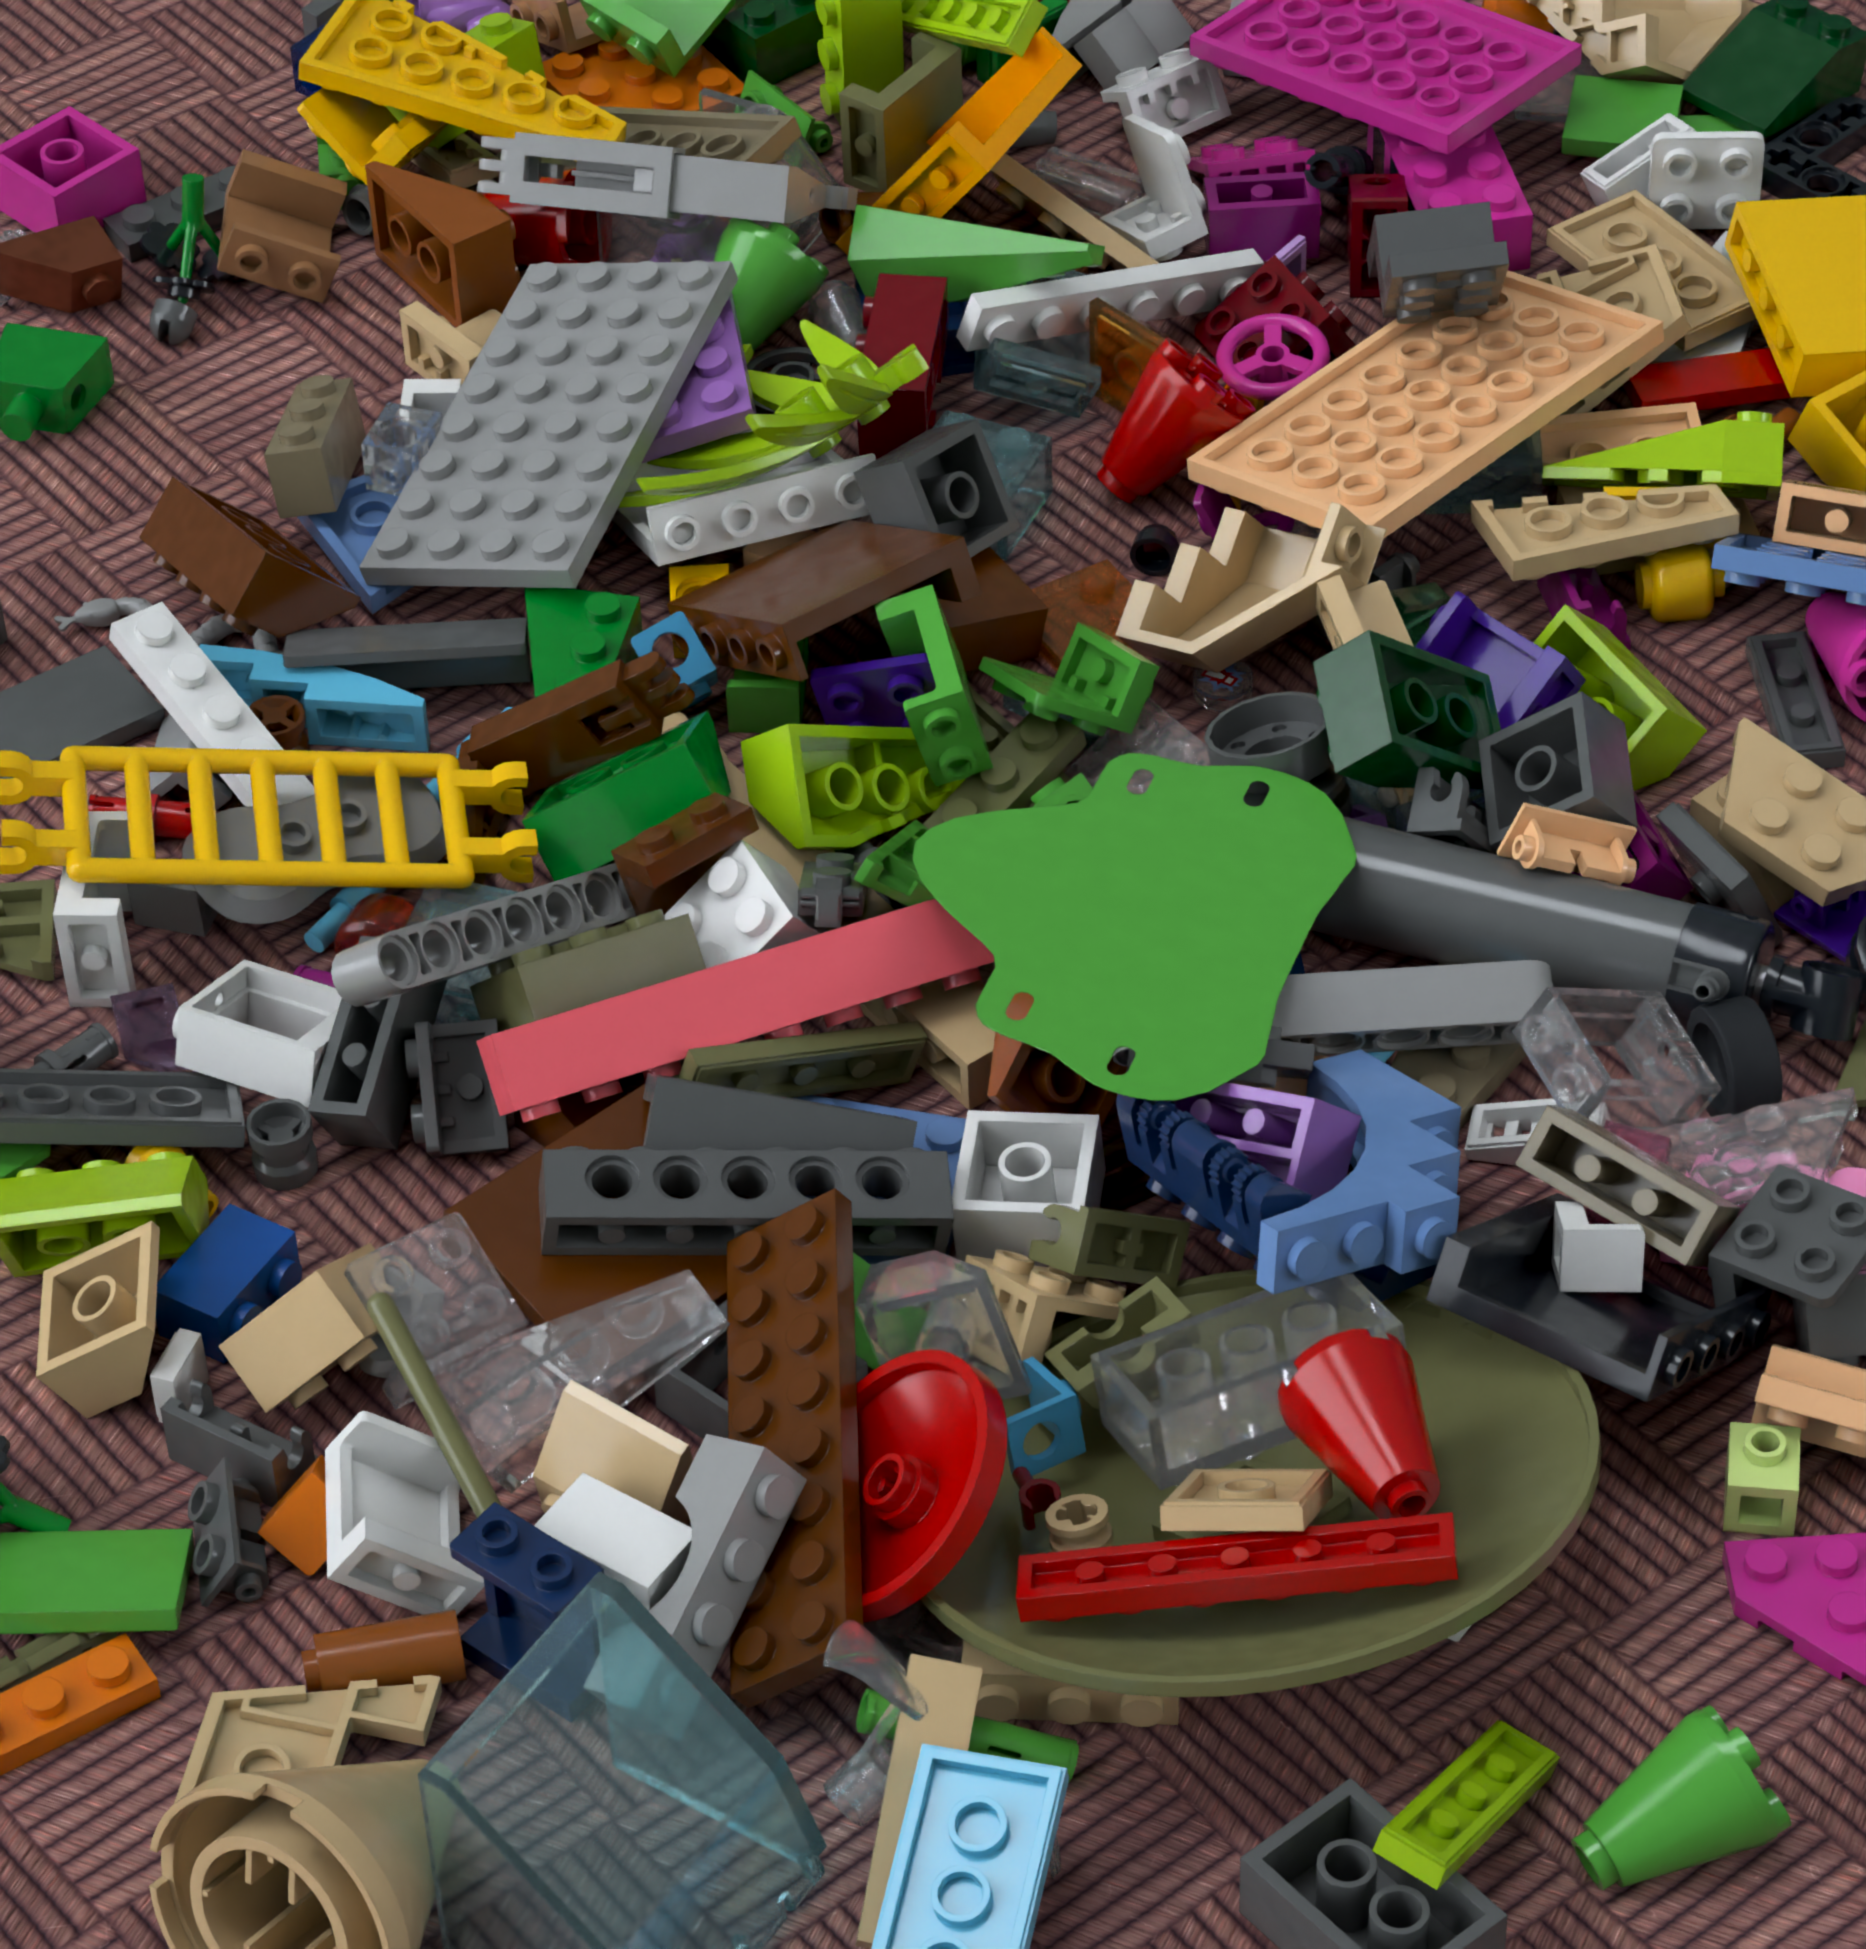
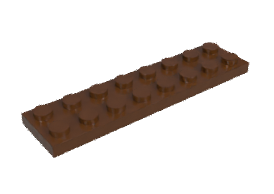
(798, 1398)

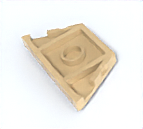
(1794, 817)

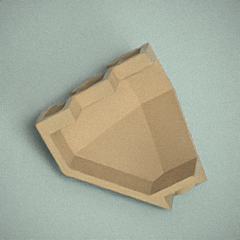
(1646, 37)
(1245, 588)

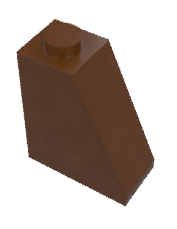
(1001, 621)

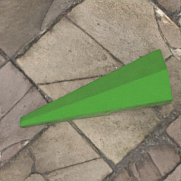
(968, 254)

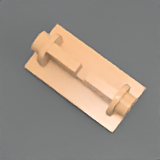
(1570, 844)

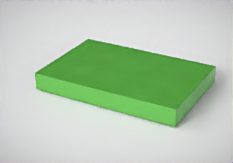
(93, 1580)

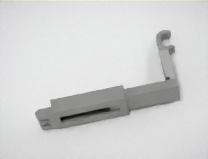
(654, 180)

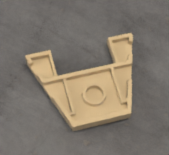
(1635, 282)
(304, 1730)

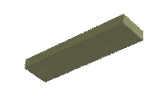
(812, 1061)

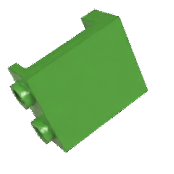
(945, 718)

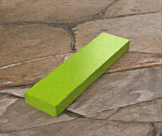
(1466, 1804)

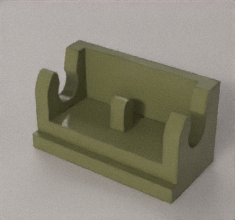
(1114, 1245)

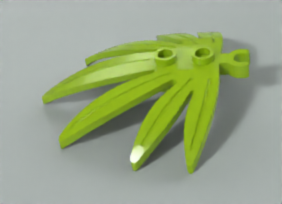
(804, 419)

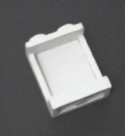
(92, 922)
(394, 1517)

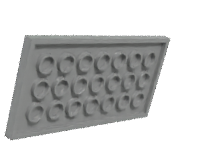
(550, 425)

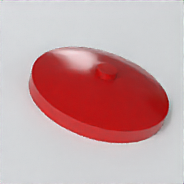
(926, 1472)

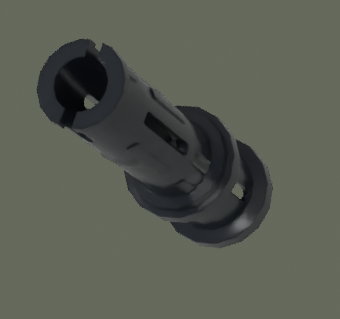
(1344, 160)

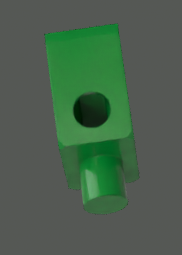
(50, 379)

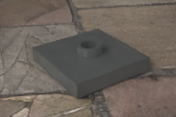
(1712, 869)

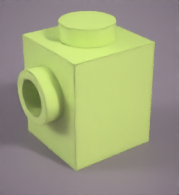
(1762, 1479)

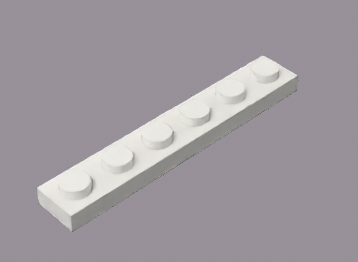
(1144, 291)
(197, 695)

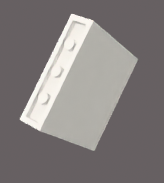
(776, 504)

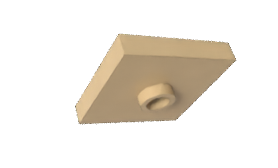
(1247, 1500)

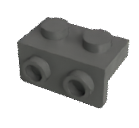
(456, 1096)

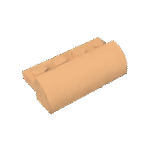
(1816, 1396)

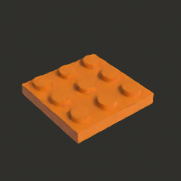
(614, 78)

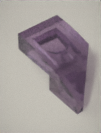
(145, 1027)

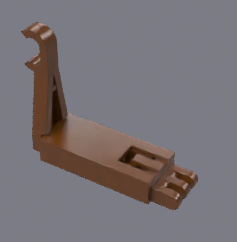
(573, 728)

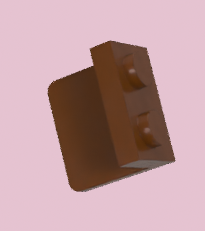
(676, 853)

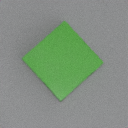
(1613, 110)

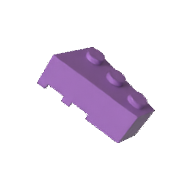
(1283, 1132)

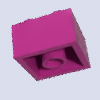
(68, 172)

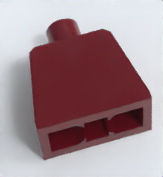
(1369, 197)

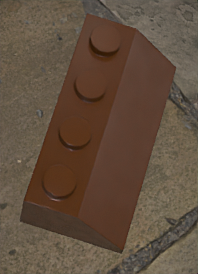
(241, 564)

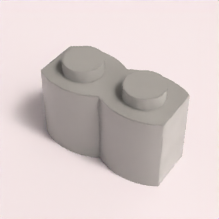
(1133, 39)

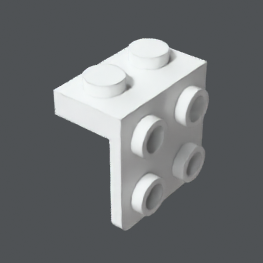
(1705, 174)
(1172, 205)

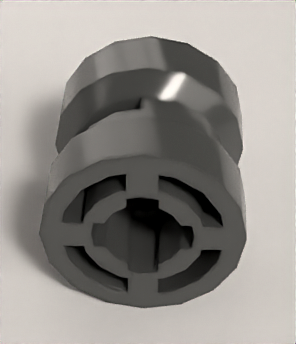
(282, 1144)

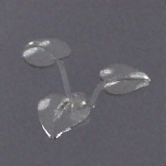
(861, 1780)

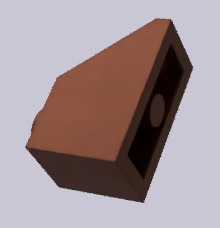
(62, 267)

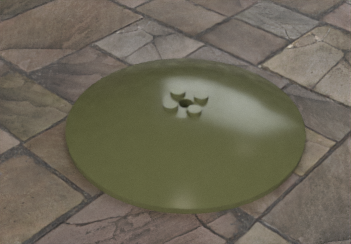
(1512, 1463)

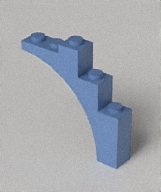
(1394, 1201)

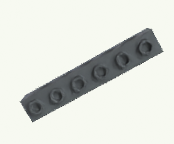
(651, 1222)

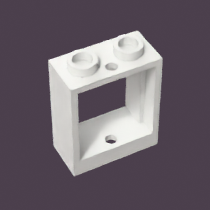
(258, 1030)

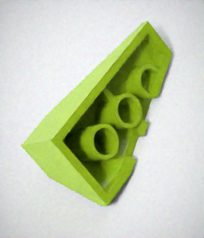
(1734, 454)
(838, 782)

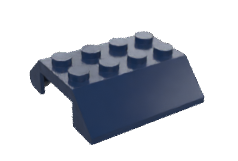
(1220, 1185)

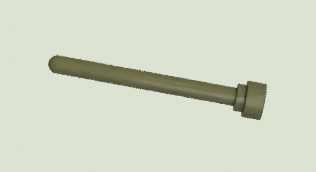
(431, 1402)

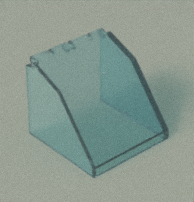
(613, 1800)

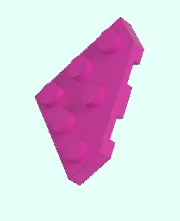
(1807, 1592)

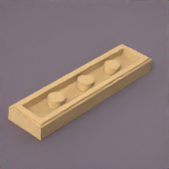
(951, 1700)

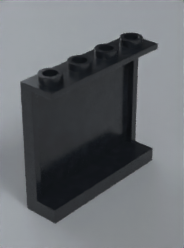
(1628, 1340)

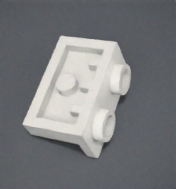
(1176, 95)

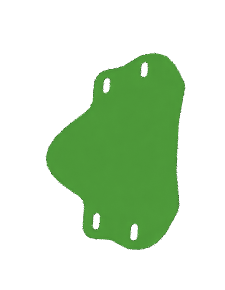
(1144, 916)

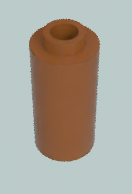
(387, 1652)

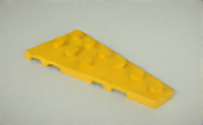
(443, 75)

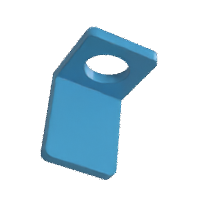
(697, 669)
(1058, 1409)

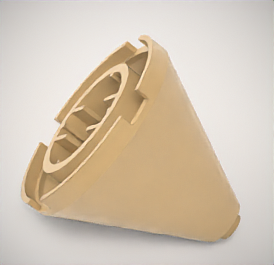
(297, 1860)

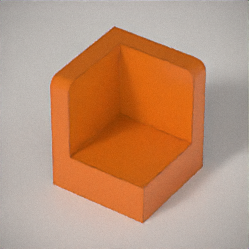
(299, 1521)

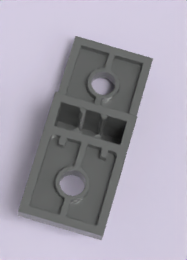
(1437, 262)

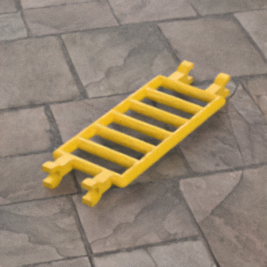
(73, 845)

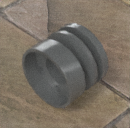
(1279, 734)

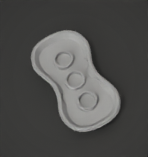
(302, 843)

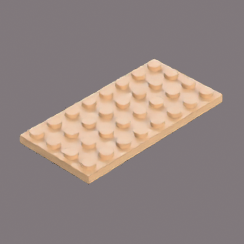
(1424, 406)

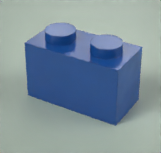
(227, 1278)

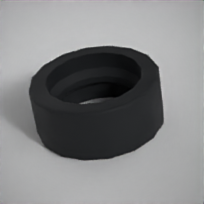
(1739, 1052)

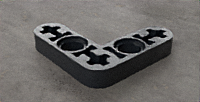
(1797, 169)

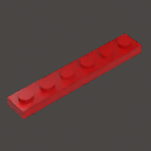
(1237, 1567)

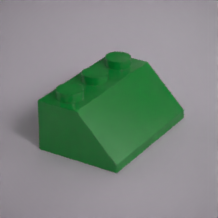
(625, 795)

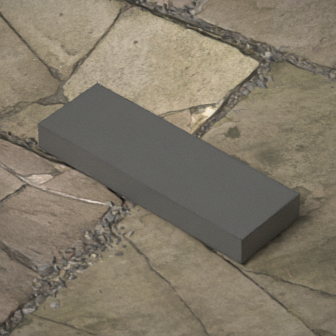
(1795, 696)

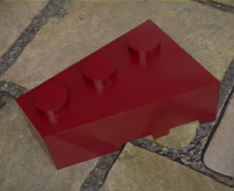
(900, 314)

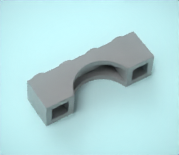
(737, 1511)

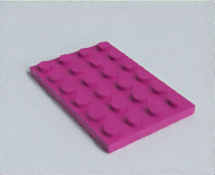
(1400, 65)

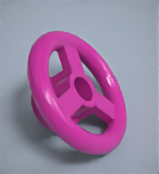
(1273, 367)

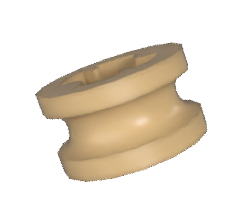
(1078, 1523)

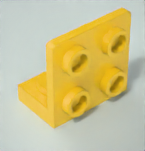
(366, 131)

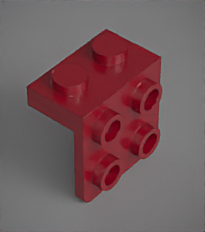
(1275, 291)

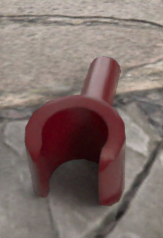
(1034, 1495)

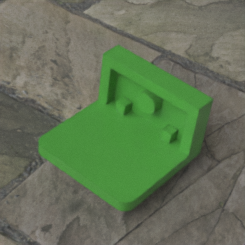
(657, 30)
(1095, 684)

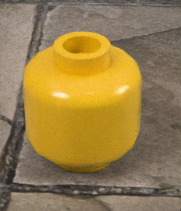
(1678, 584)

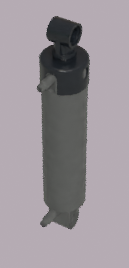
(1594, 934)

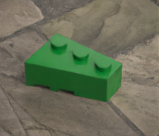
(578, 632)

